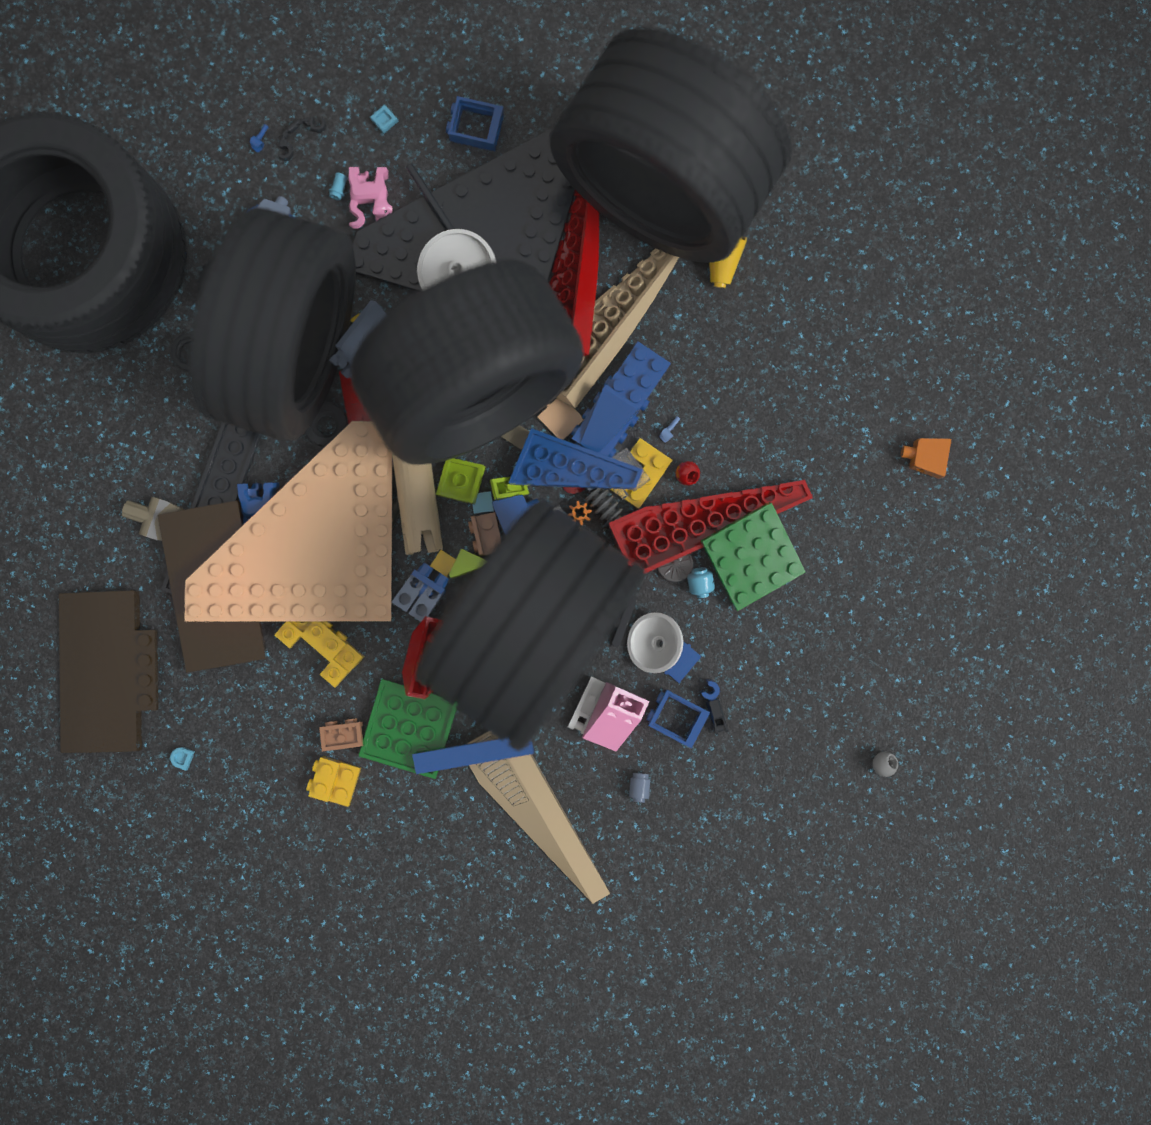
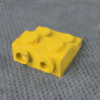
(333, 781)

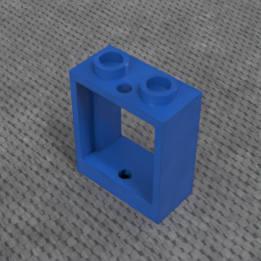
(475, 106)
(695, 728)

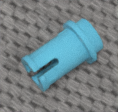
(337, 188)

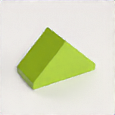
(465, 563)

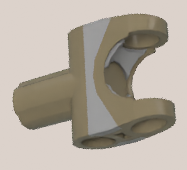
(148, 515)

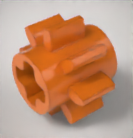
(585, 512)

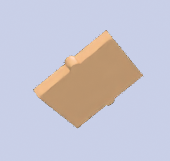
(560, 418)

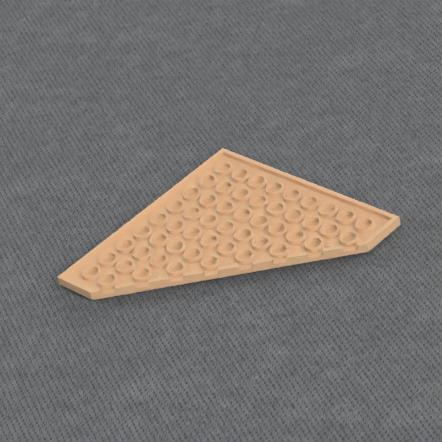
(313, 547)

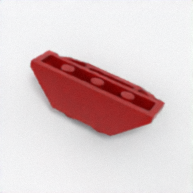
(418, 642)

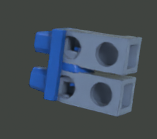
(421, 586)

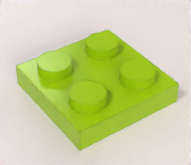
(460, 480)

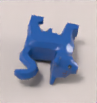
(250, 499)

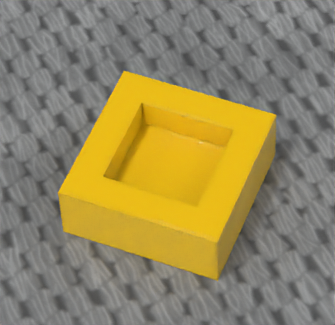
(443, 563)

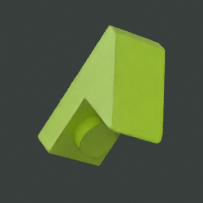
(502, 489)

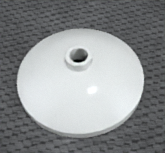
(645, 639)

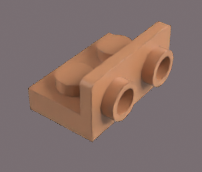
(486, 533)
(341, 736)

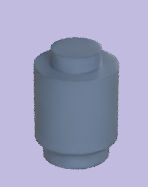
(639, 787)

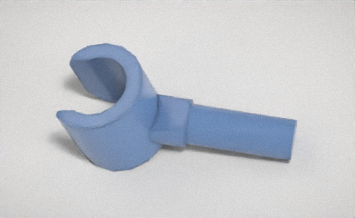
(666, 435)

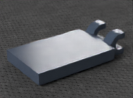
(351, 339)

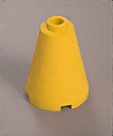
(723, 271)

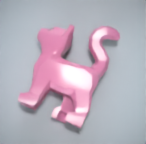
(368, 192)

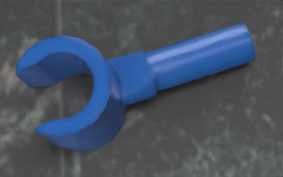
(255, 141)

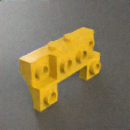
(327, 642)

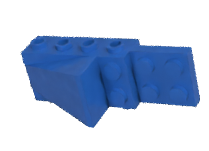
(620, 401)

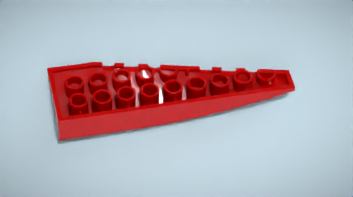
(578, 268)
(675, 529)

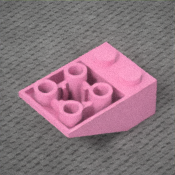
(614, 717)

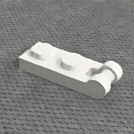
(587, 704)

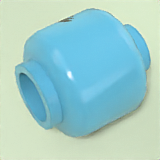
(701, 582)

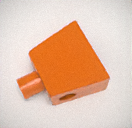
(928, 456)

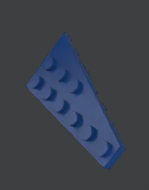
(559, 463)

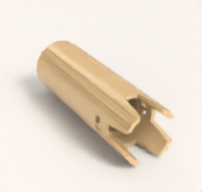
(417, 506)

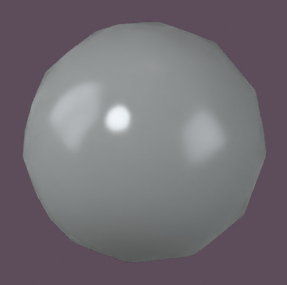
(885, 764)

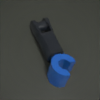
(714, 706)

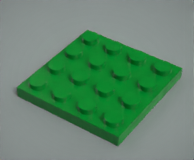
(753, 556)
(405, 727)

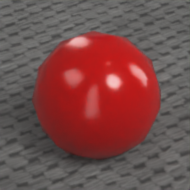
(687, 473)

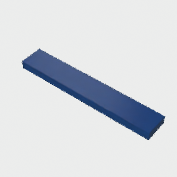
(466, 755)

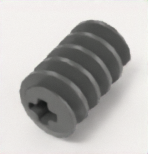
(604, 506)

